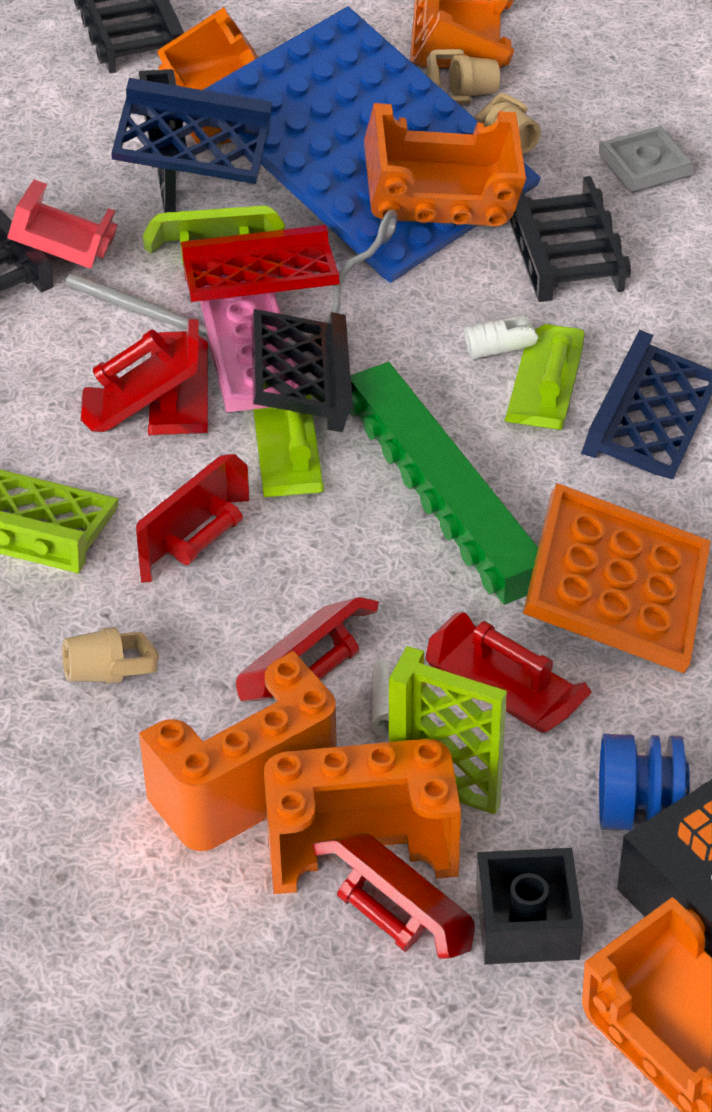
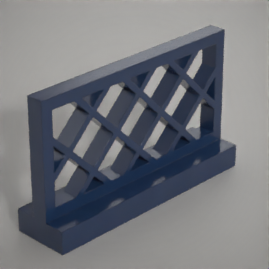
(197, 110)
(619, 403)

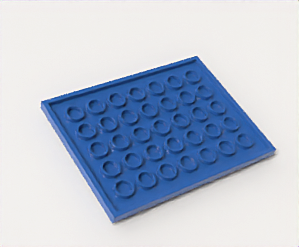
(320, 113)

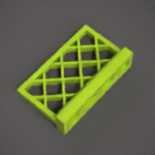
(53, 542)
(408, 720)

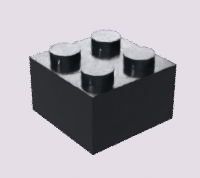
(528, 906)

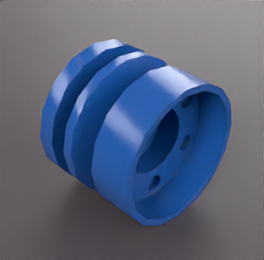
(639, 781)

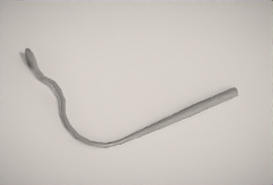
(159, 313)

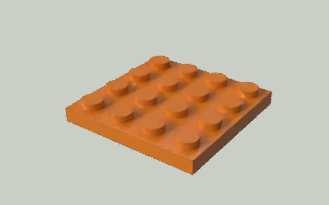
(618, 578)

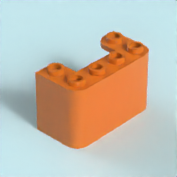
(444, 174)
(217, 784)
(382, 789)

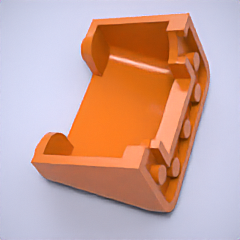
(459, 25)
(207, 55)
(655, 1002)

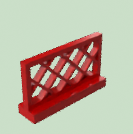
(243, 255)

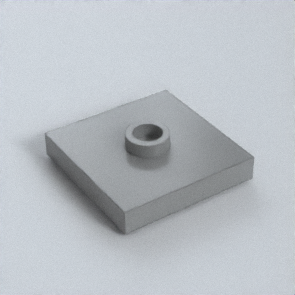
(646, 158)

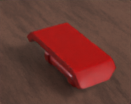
(143, 384)
(186, 405)
(188, 508)
(327, 620)
(493, 659)
(407, 888)

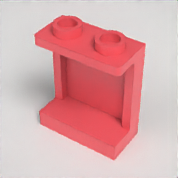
(60, 231)

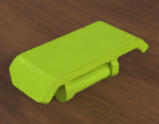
(209, 224)
(546, 378)
(287, 452)

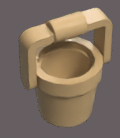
(467, 74)
(528, 128)
(101, 658)

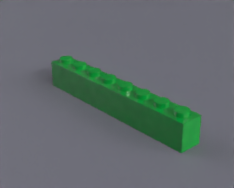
(445, 481)

